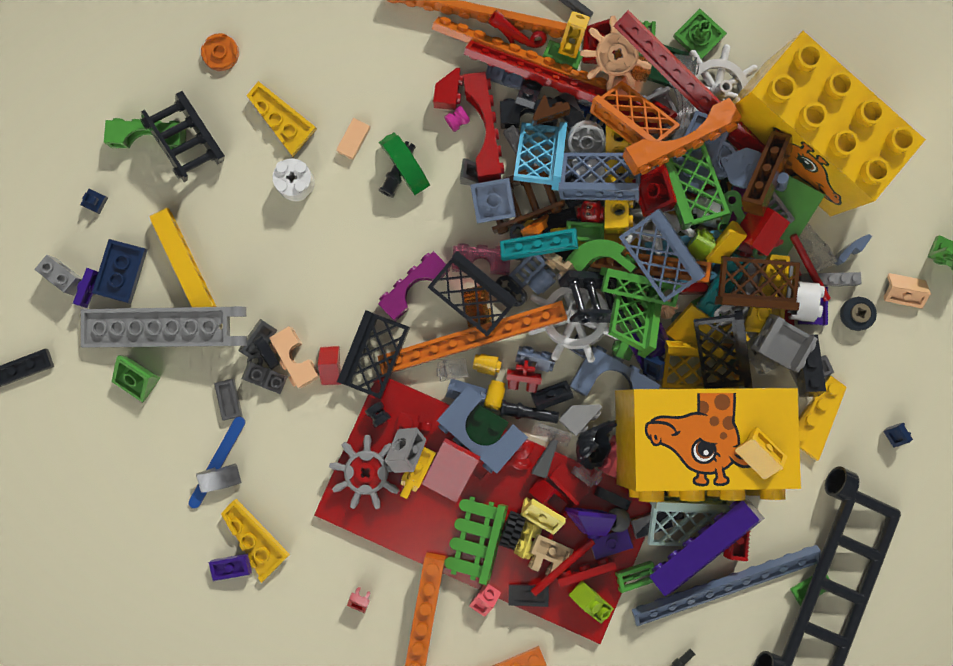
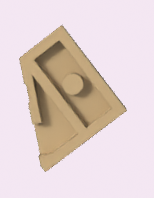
(555, 261)

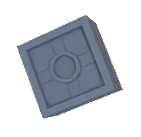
(493, 200)

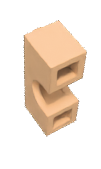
(284, 344)

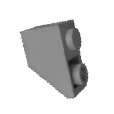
(578, 416)

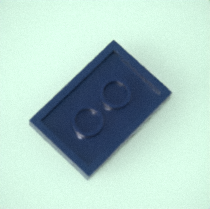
(119, 271)

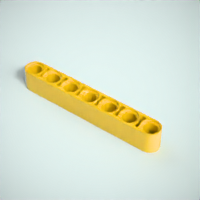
(181, 259)

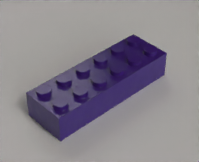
(706, 547)

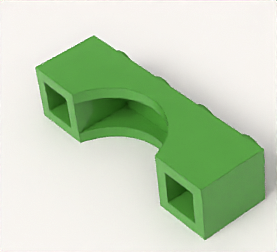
(123, 133)

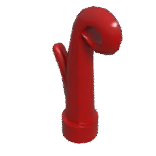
(512, 33)

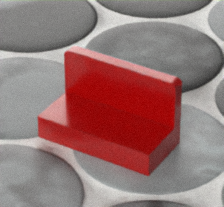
(568, 484)

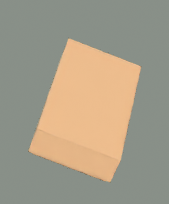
(353, 138)

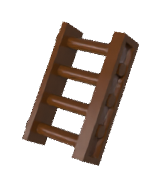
(555, 207)

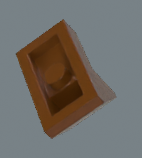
(545, 113)

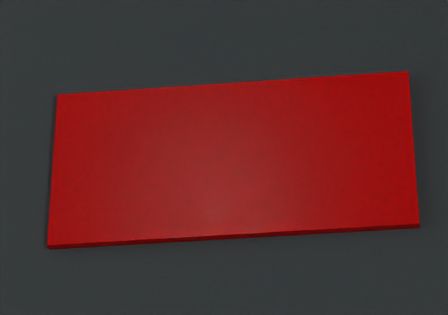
(428, 518)

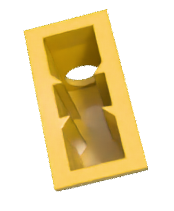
(575, 29)

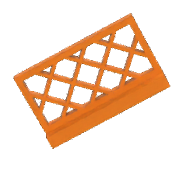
(626, 125)

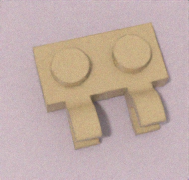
(549, 550)

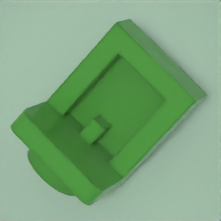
(622, 350)

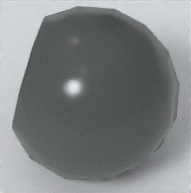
(622, 519)

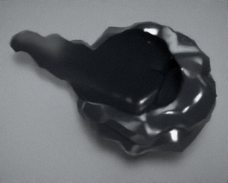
(594, 445)

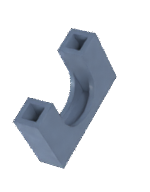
(589, 372)
(493, 455)

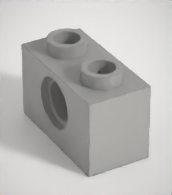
(59, 274)
(405, 450)

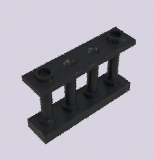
(191, 121)
(591, 281)

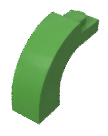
(596, 249)

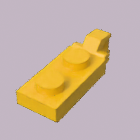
(413, 480)

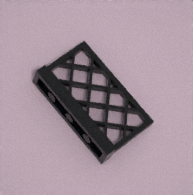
(479, 278)
(739, 345)
(358, 348)

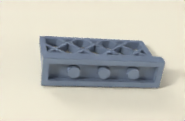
(597, 191)
(676, 244)

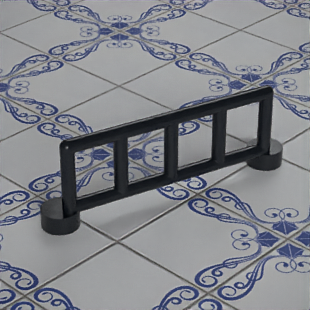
(843, 486)

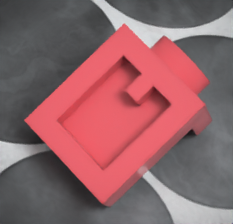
(485, 599)

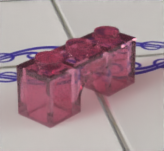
(492, 255)

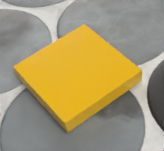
(683, 326)

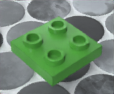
(700, 34)

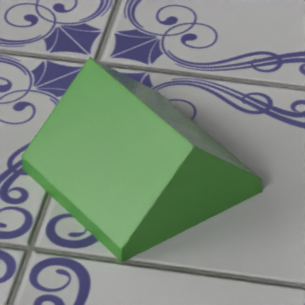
(133, 378)

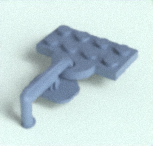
(735, 165)

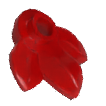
(519, 459)

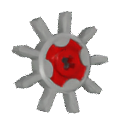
(354, 472)

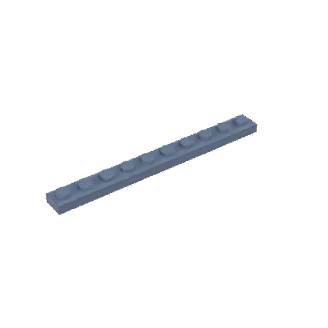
(727, 585)

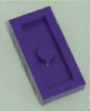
(85, 288)
(611, 544)
(230, 567)

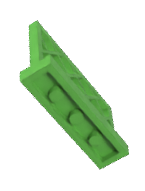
(682, 207)
(649, 319)

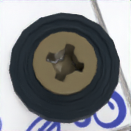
(851, 316)

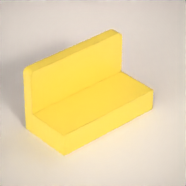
(542, 515)

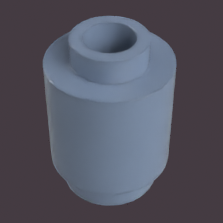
(542, 281)

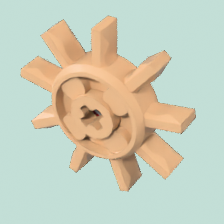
(606, 60)

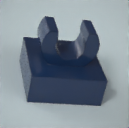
(93, 201)
(654, 367)
(898, 435)

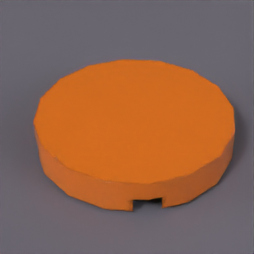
(220, 52)

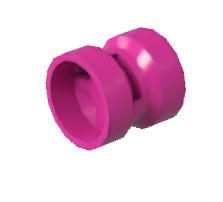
(456, 119)

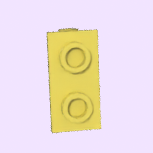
(525, 541)

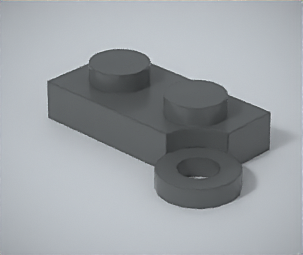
(261, 328)

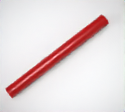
(808, 264)
(562, 567)

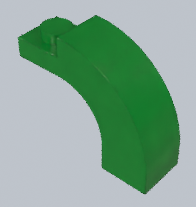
(405, 163)

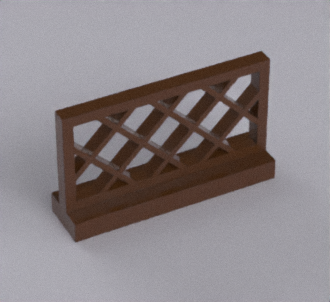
(755, 300)

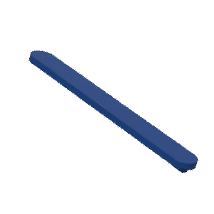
(219, 457)

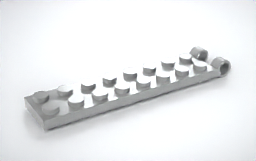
(160, 327)

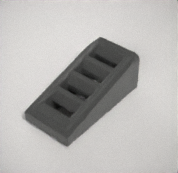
(544, 462)

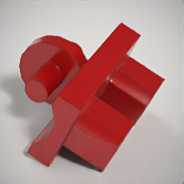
(526, 374)

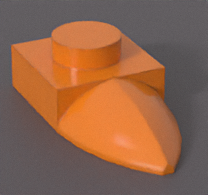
(535, 227)

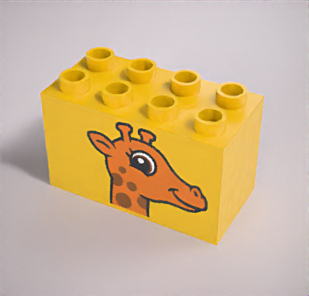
(840, 130)
(689, 440)

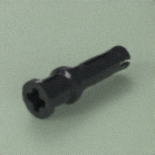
(394, 177)
(520, 411)

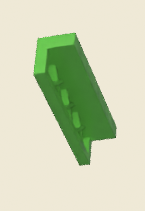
(607, 272)

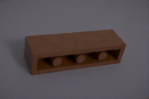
(766, 173)

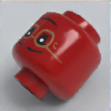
(591, 212)

